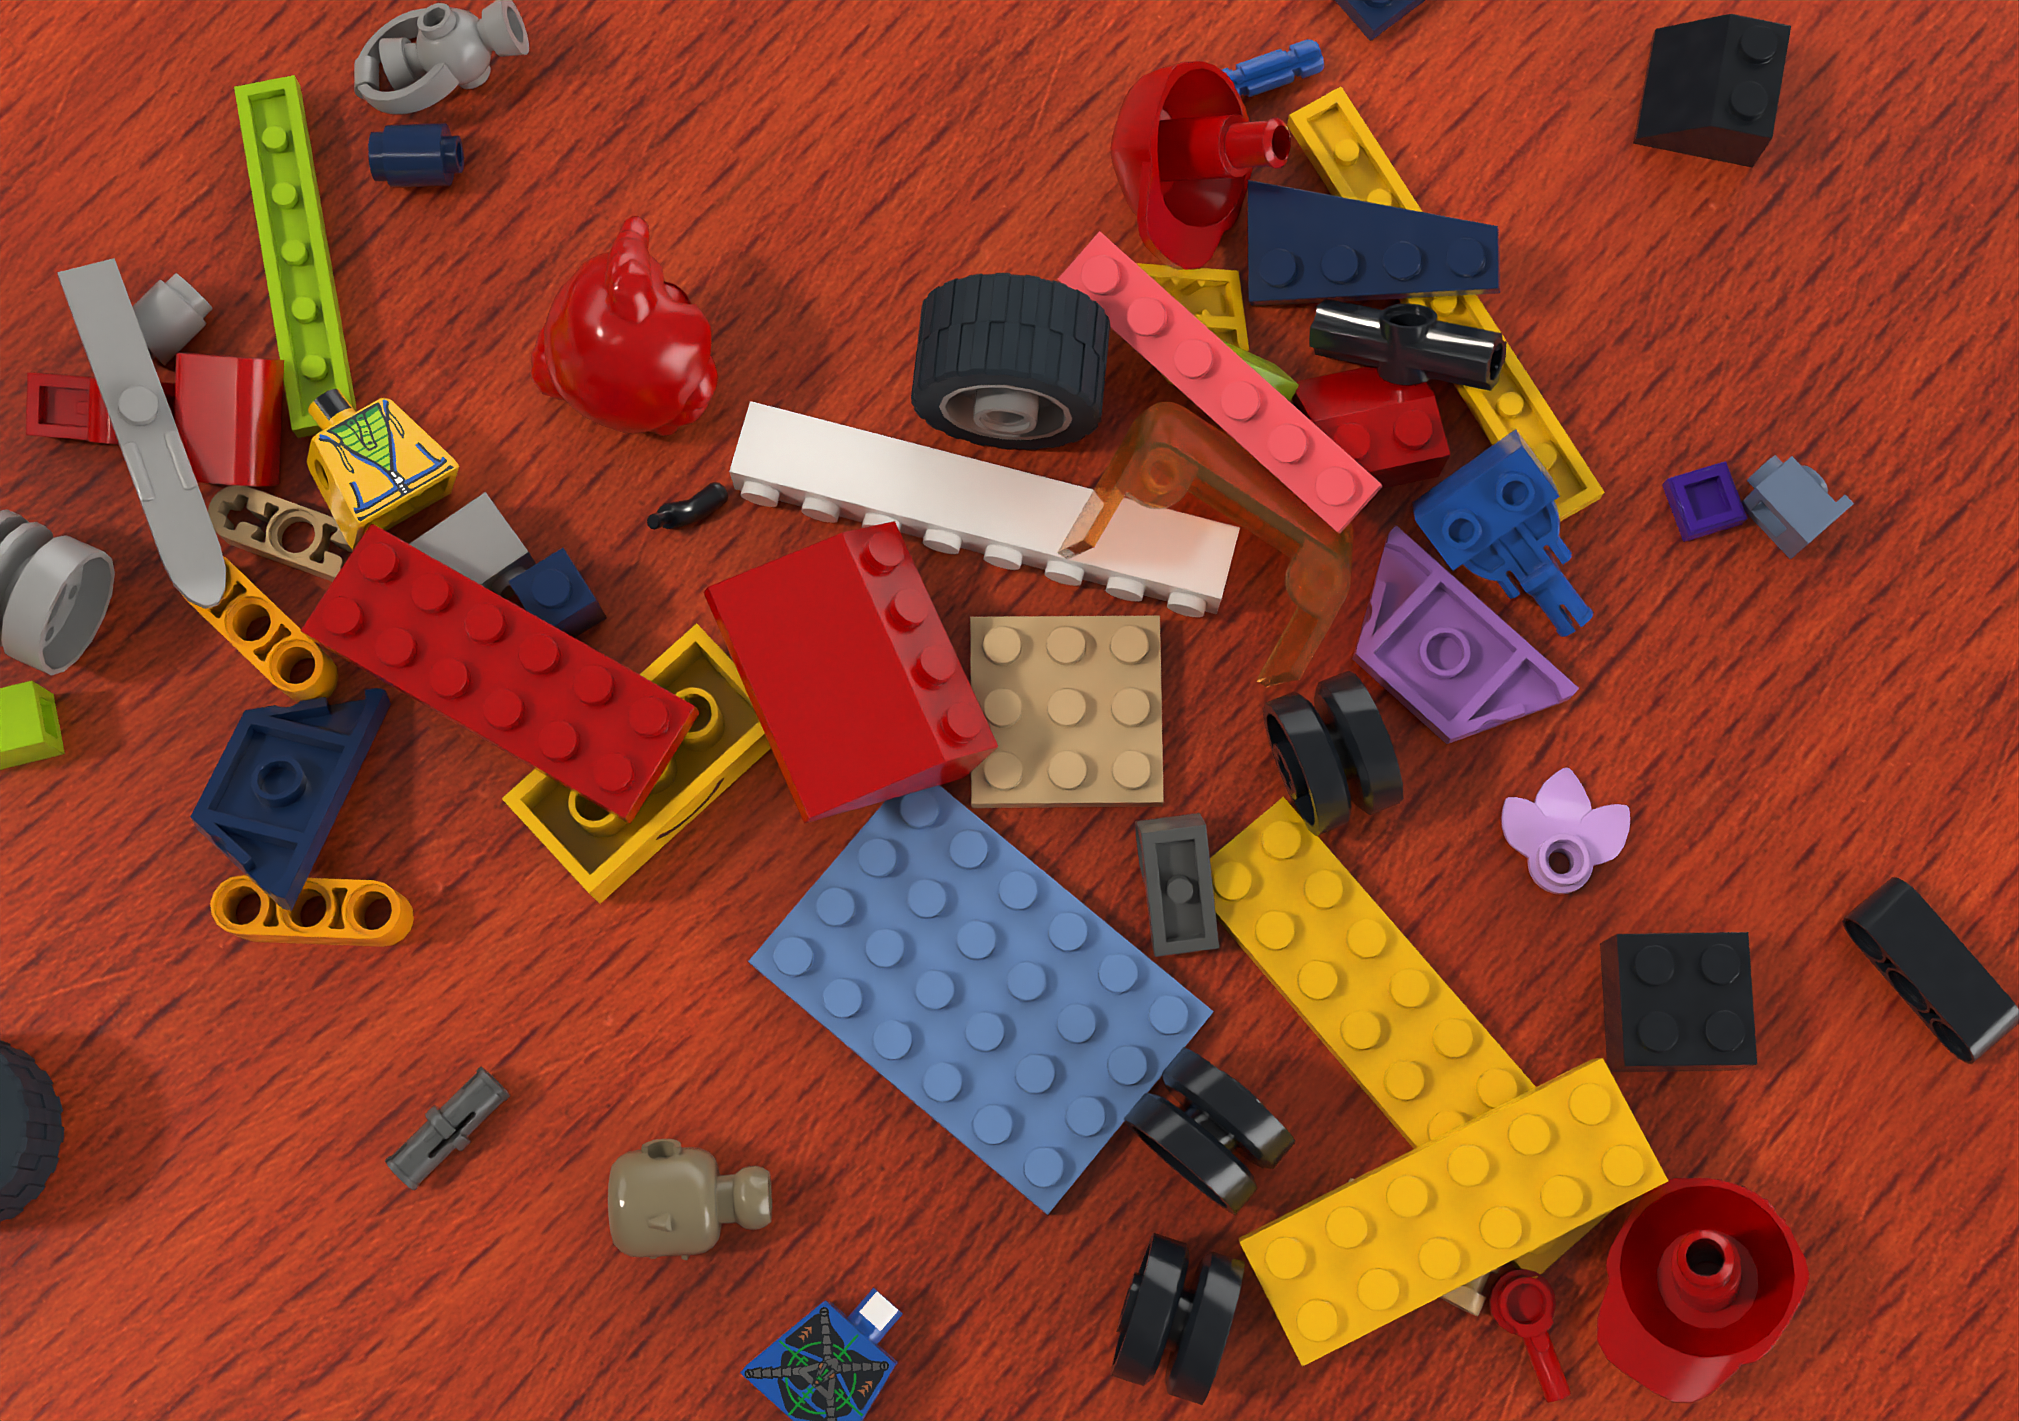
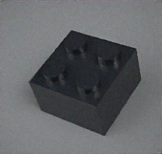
(1678, 1002)

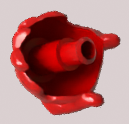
(626, 343)

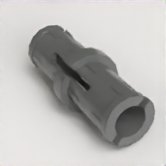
(447, 1128)

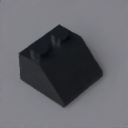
(1713, 88)

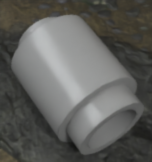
(170, 316)

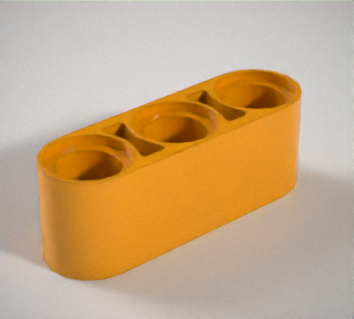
(279, 648)
(342, 921)

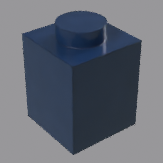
(558, 594)

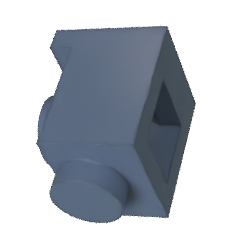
(1791, 504)

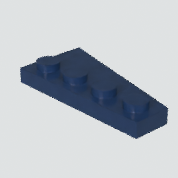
(1356, 250)

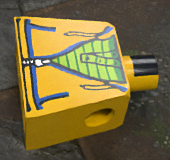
(374, 464)

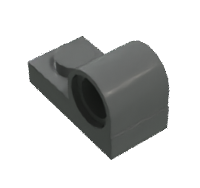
(1177, 883)

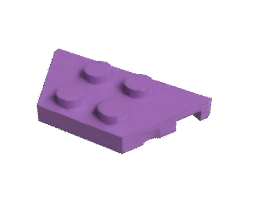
(1448, 650)

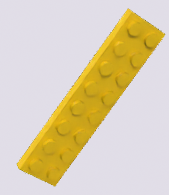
(1364, 988)

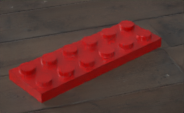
(501, 672)

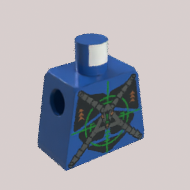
(828, 1362)

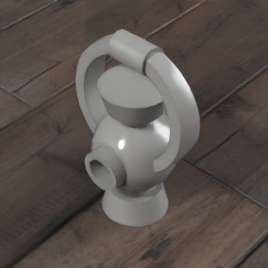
(449, 51)

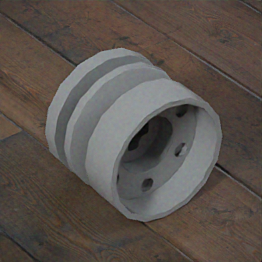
(49, 594)

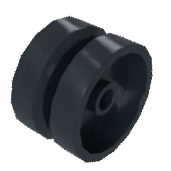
(1333, 752)
(1217, 1121)
(1182, 1319)

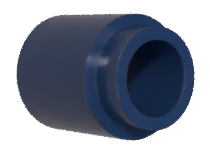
(415, 155)

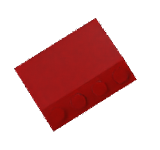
(851, 672)

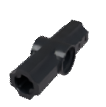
(1408, 344)

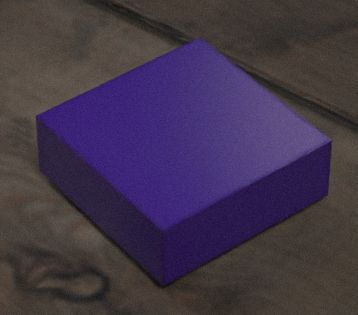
(1704, 501)

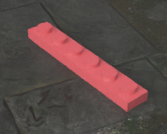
(1222, 384)

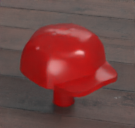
(1188, 158)
(1698, 1287)

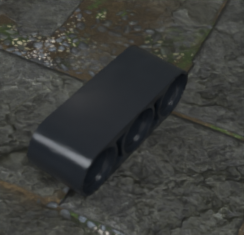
(1932, 970)

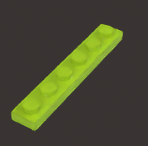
(294, 246)

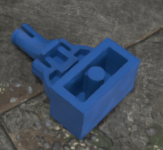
(1498, 520)

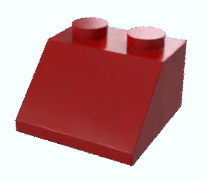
(1378, 423)

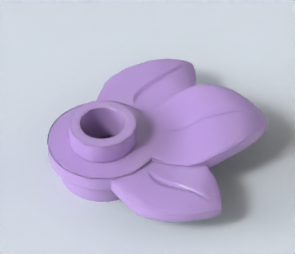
(1564, 824)

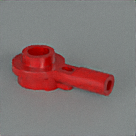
(1526, 1309)

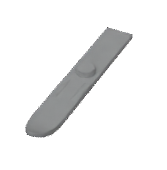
(146, 431)

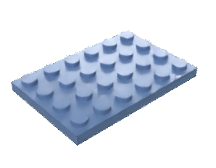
(981, 990)

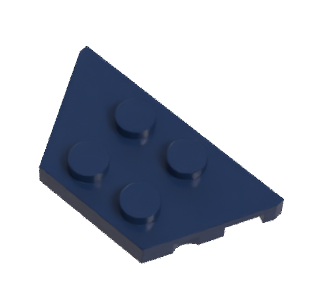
(285, 786)

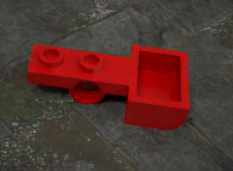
(220, 404)

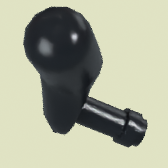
(681, 513)

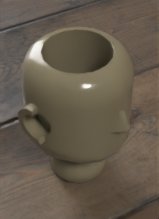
(675, 1200)

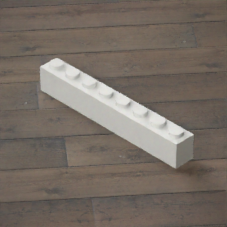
(978, 508)

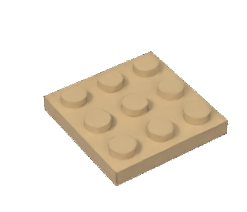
(1069, 711)

